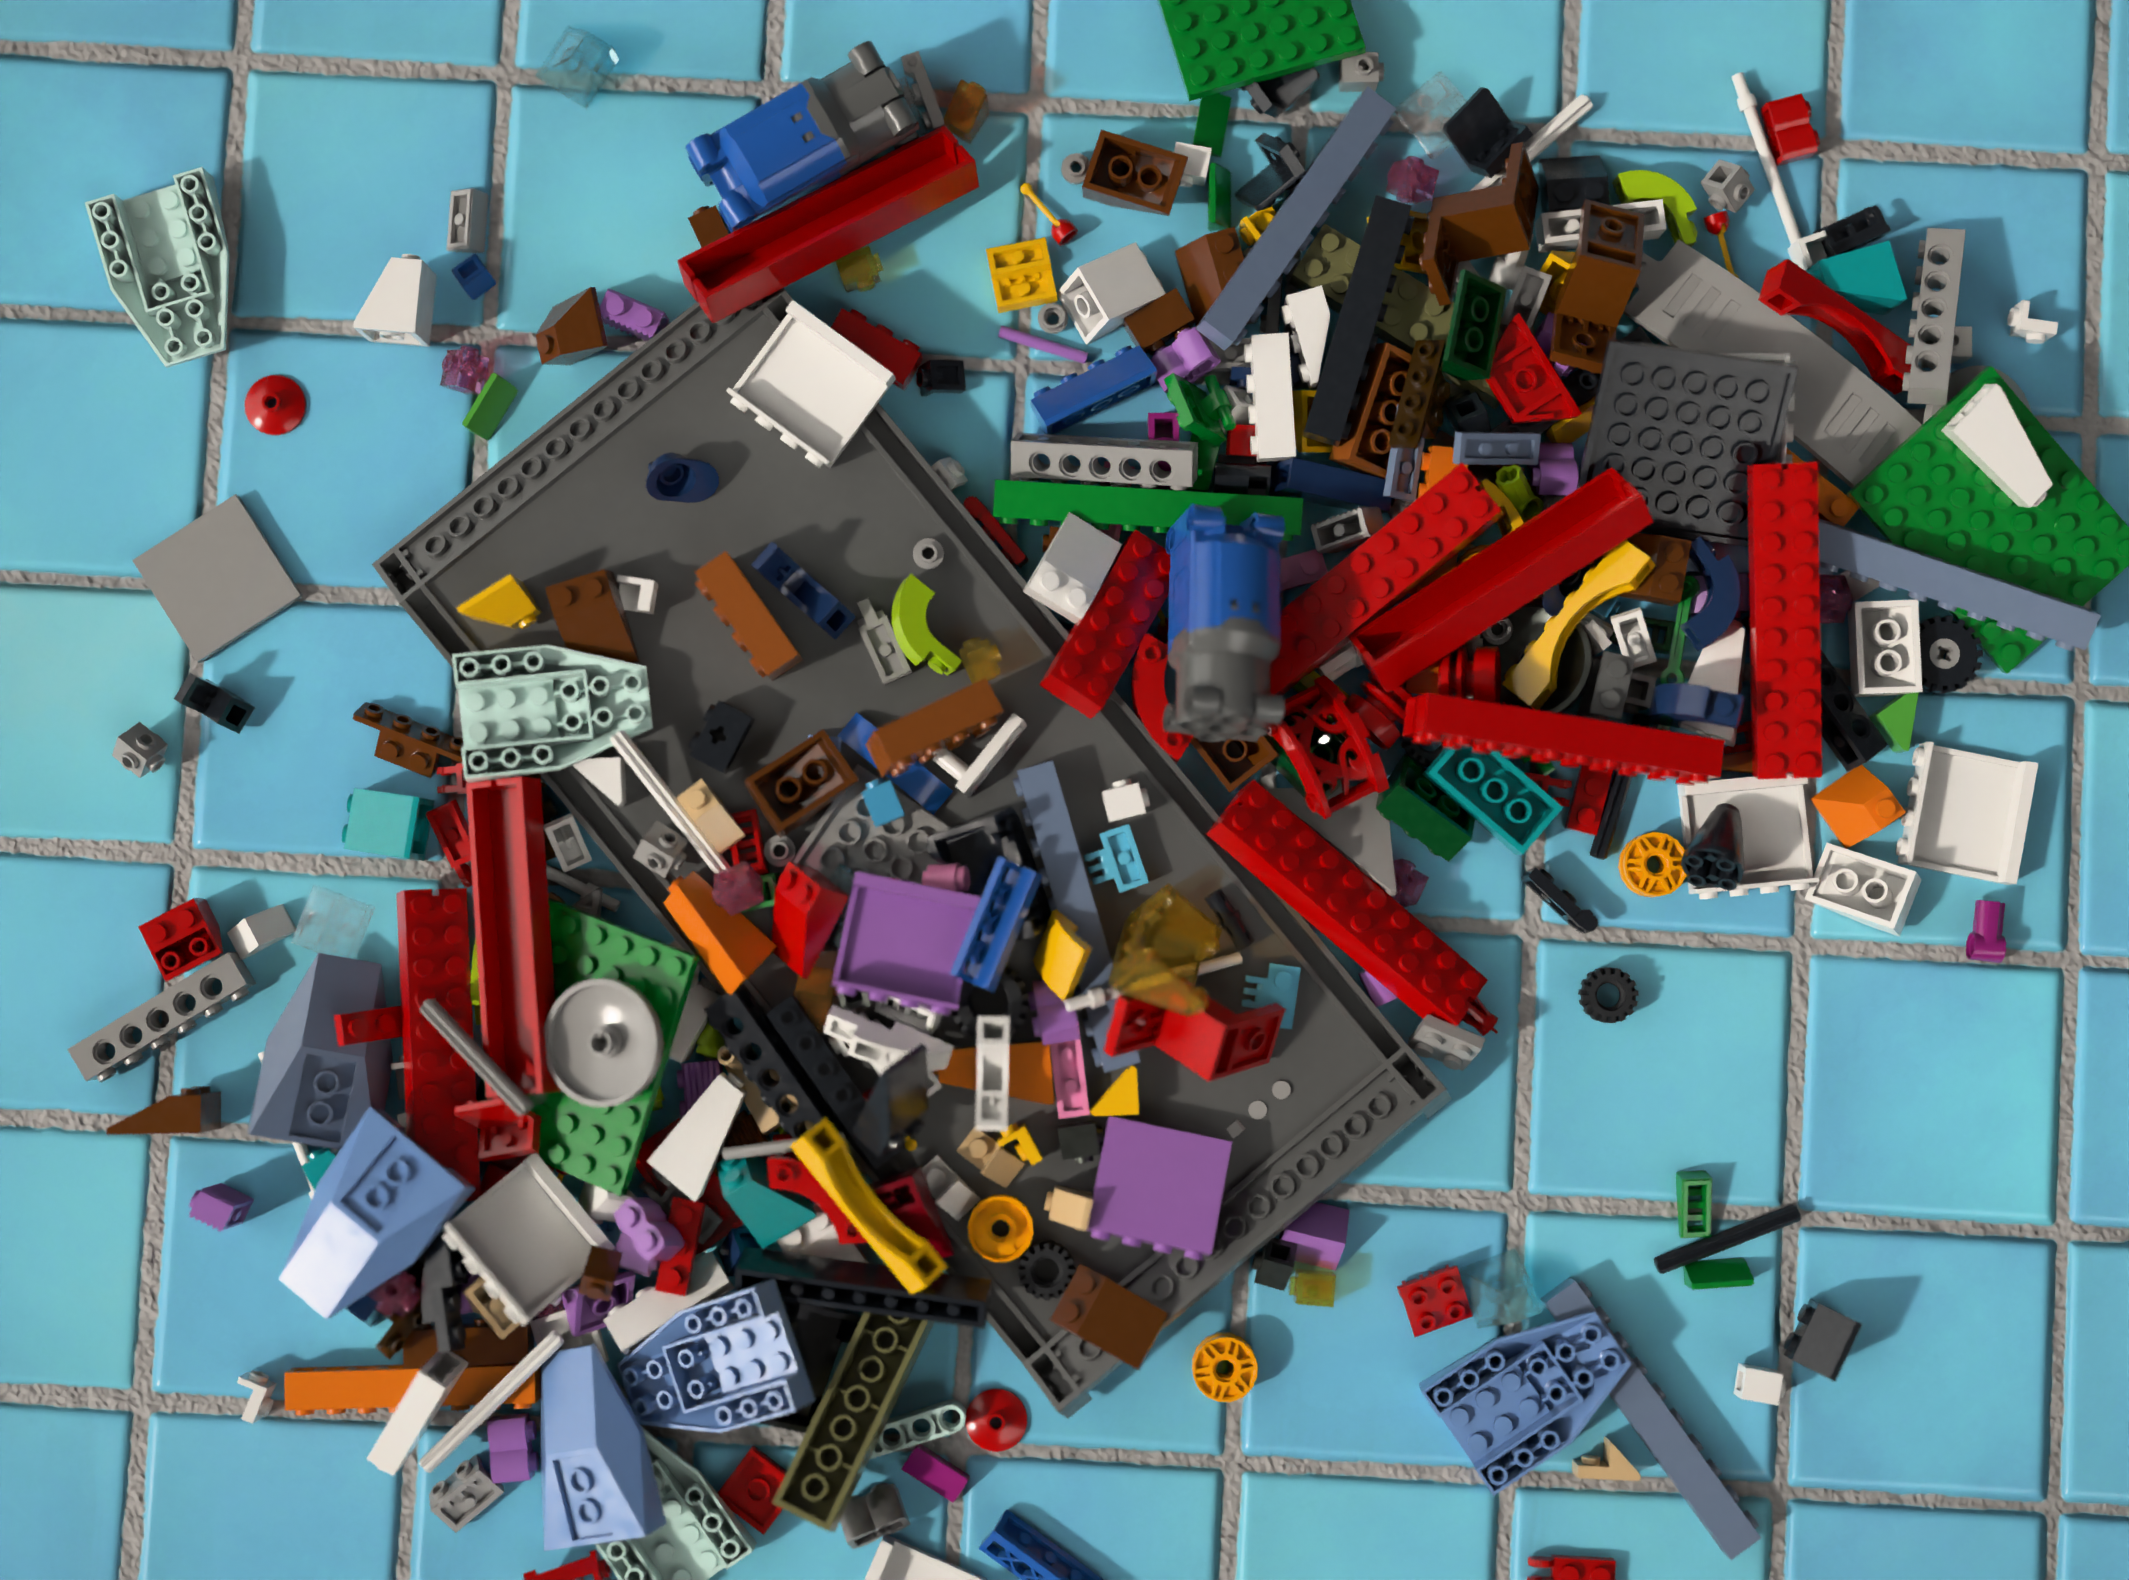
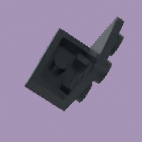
(1279, 93)
(1484, 133)
(1280, 175)

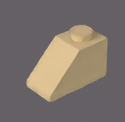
(711, 816)
(1069, 1206)

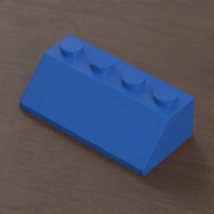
(1093, 390)

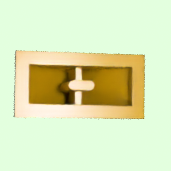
(1120, 1097)

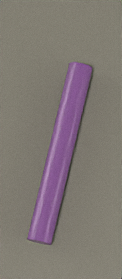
(1043, 344)

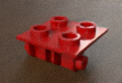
(1435, 1300)

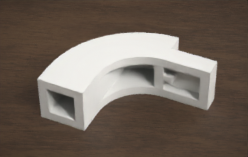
(992, 1073)

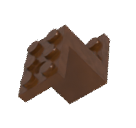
(1480, 224)
(1597, 285)

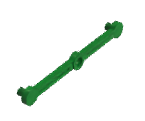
(1690, 590)

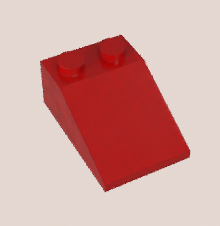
(804, 916)

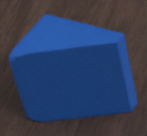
(474, 277)

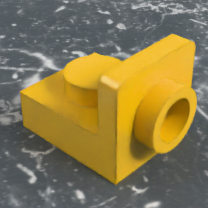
(1254, 226)
(1026, 1147)

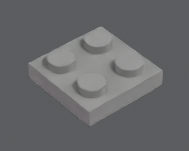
(1445, 1043)

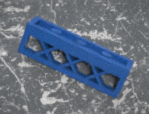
(998, 926)
(1029, 1546)

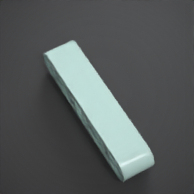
(910, 1436)

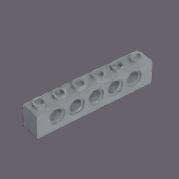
(1932, 385)
(1179, 454)
(91, 1052)

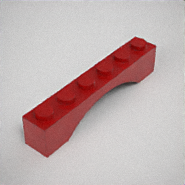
(1796, 292)

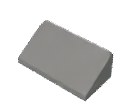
(467, 221)

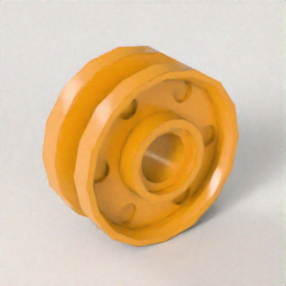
(1634, 867)
(1000, 1247)
(1226, 1386)

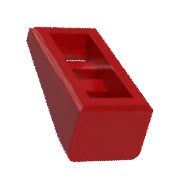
(762, 865)

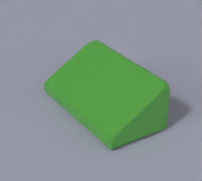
(490, 406)

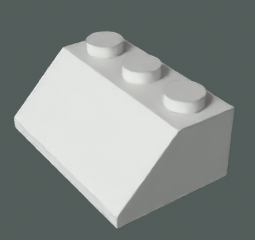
(1884, 648)

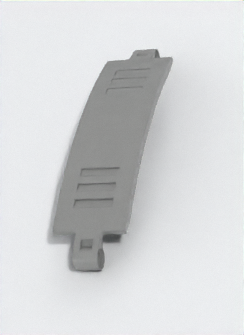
(1837, 407)

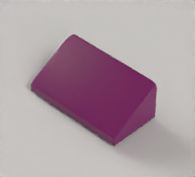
(935, 1472)

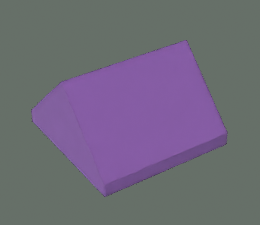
(1319, 1235)
(587, 1314)

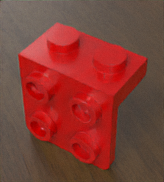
(501, 1129)

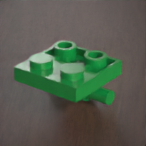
(1201, 411)

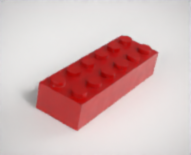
(1111, 627)

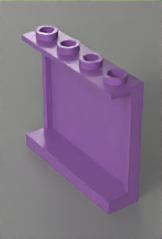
(903, 942)
(1159, 1187)

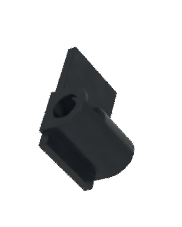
(1241, 476)

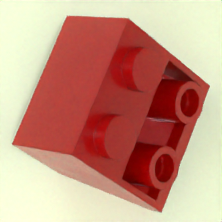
(183, 938)

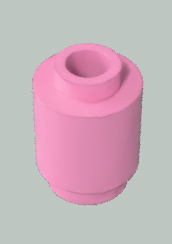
(947, 877)

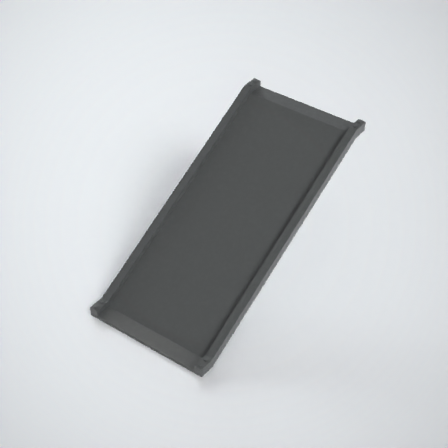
(581, 505)

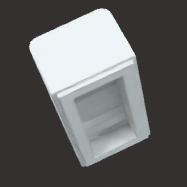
(922, 1021)

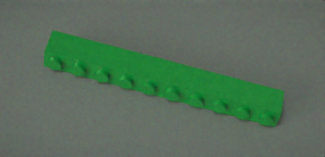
(1131, 505)

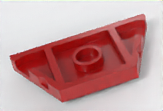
(1526, 379)

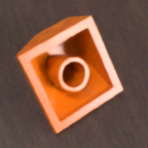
(1857, 806)

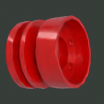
(1471, 678)
(1380, 711)

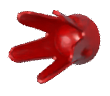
(1481, 1018)

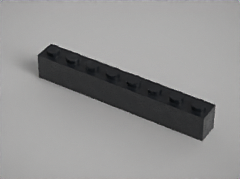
(1357, 321)
(865, 1287)

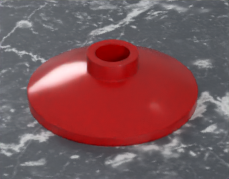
(285, 414)
(999, 1404)

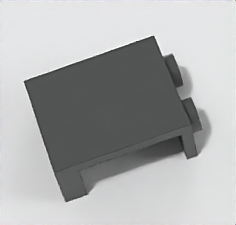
(1606, 688)

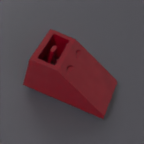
(912, 1203)

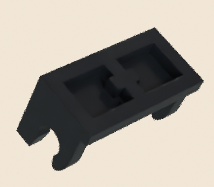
(1854, 231)

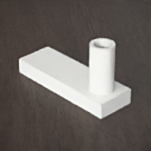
(972, 776)

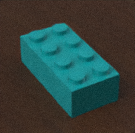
(1494, 795)

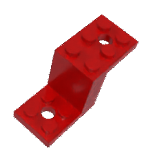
(1207, 1043)

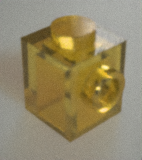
(860, 270)
(980, 659)
(1312, 1287)

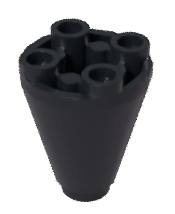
(1716, 850)

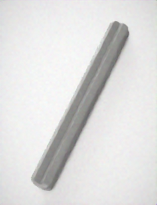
(476, 1057)

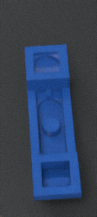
(916, 782)

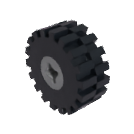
(1961, 654)

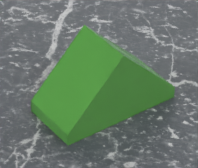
(1896, 721)

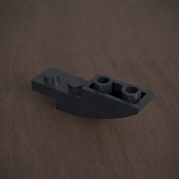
(440, 1298)

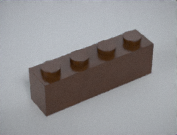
(481, 1345)

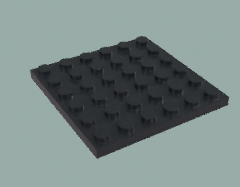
(1686, 431)

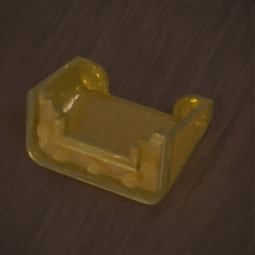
(1163, 953)

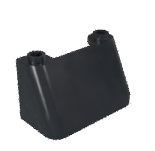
(978, 848)
(818, 1339)

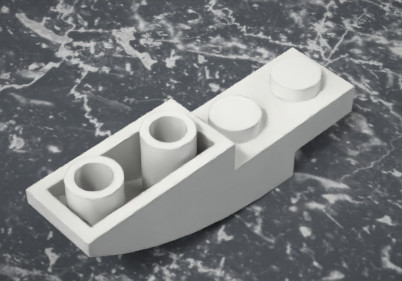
(881, 1045)

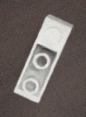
(1309, 323)

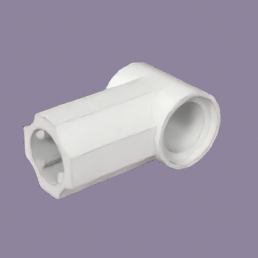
(1508, 268)
(1340, 662)

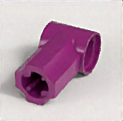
(1986, 939)

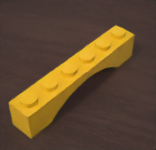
(1616, 574)
(901, 1249)

